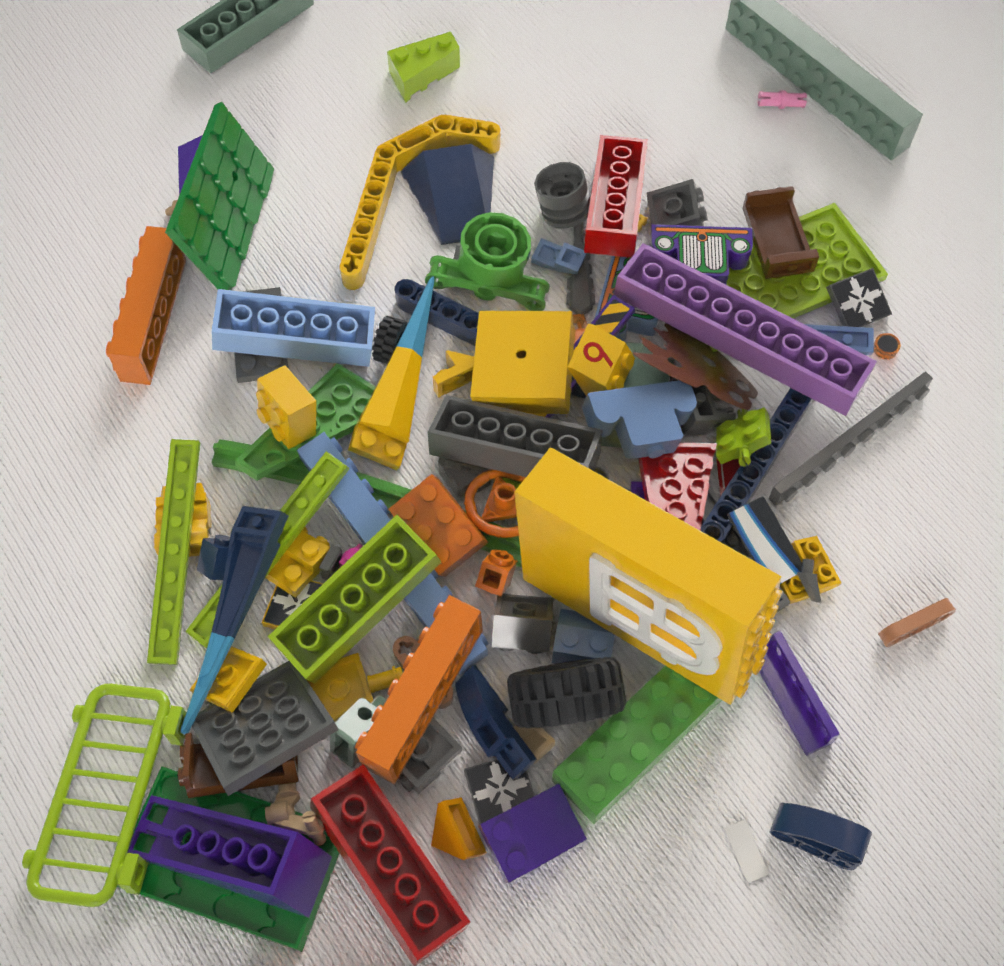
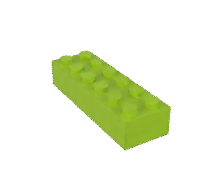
(354, 599)

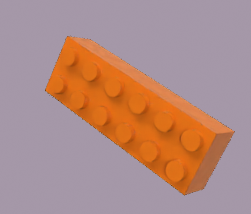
(146, 307)
(420, 689)

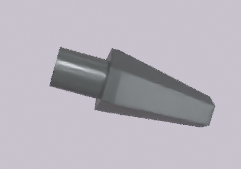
(809, 580)

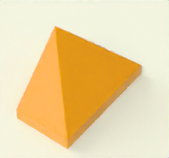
(455, 831)

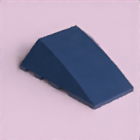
(451, 187)

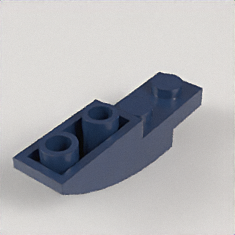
(489, 725)

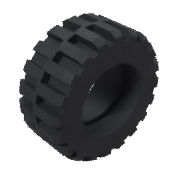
(566, 692)

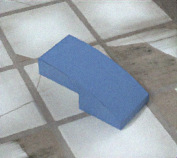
(558, 258)

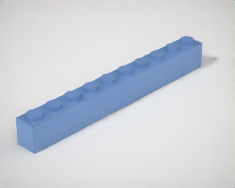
(366, 519)

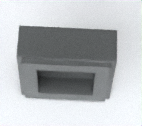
(331, 562)

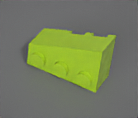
(422, 63)

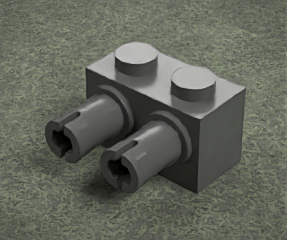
(705, 413)

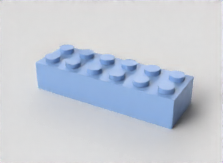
(293, 328)

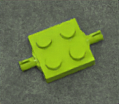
(743, 436)

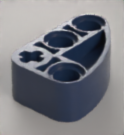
(822, 834)

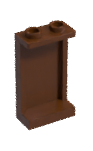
(778, 233)
(201, 779)

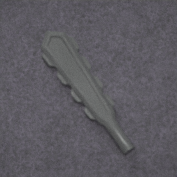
(580, 285)

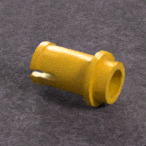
(383, 679)

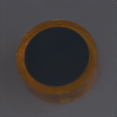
(886, 346)

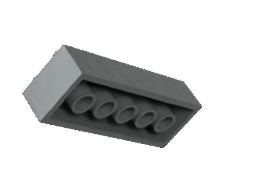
(506, 437)

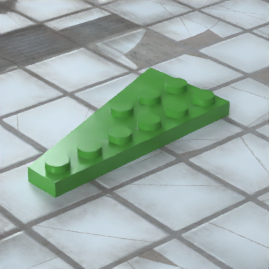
(339, 404)

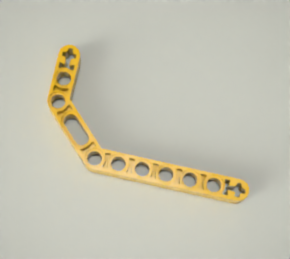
(388, 160)

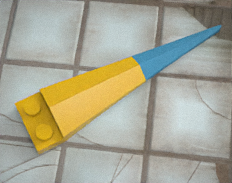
(388, 416)

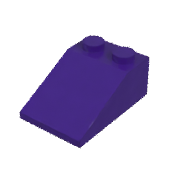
(532, 833)

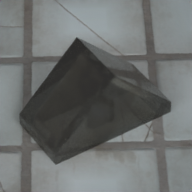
(459, 476)

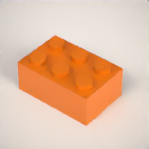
(440, 523)

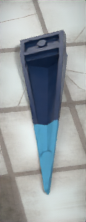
(249, 557)

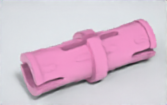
(782, 99)

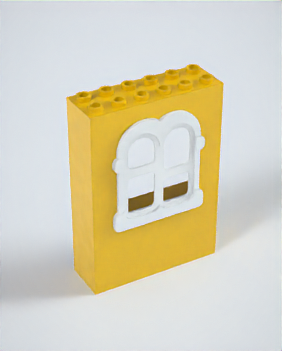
(646, 575)

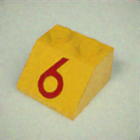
(600, 361)

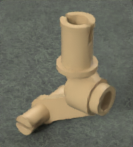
(282, 815)

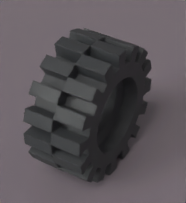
(387, 338)

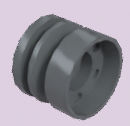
(563, 195)

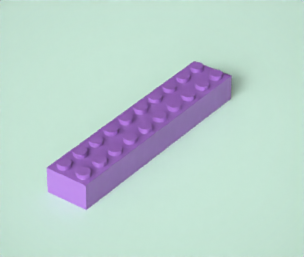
(744, 329)

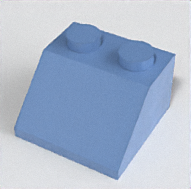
(580, 639)

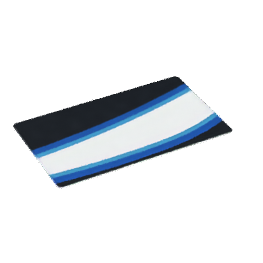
(765, 538)

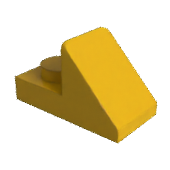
(457, 375)

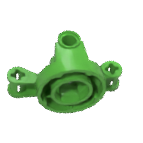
(492, 262)

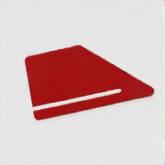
(726, 472)

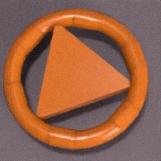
(499, 506)

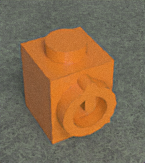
(496, 572)

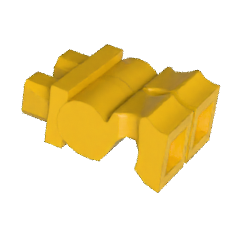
(200, 523)

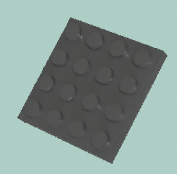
(265, 730)

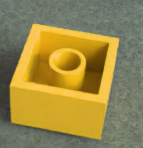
(286, 407)

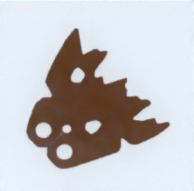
(695, 369)

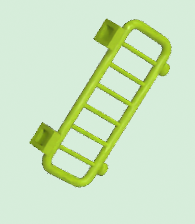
(125, 868)

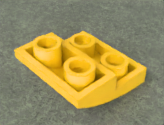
(826, 575)

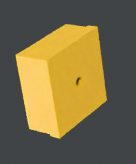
(524, 360)

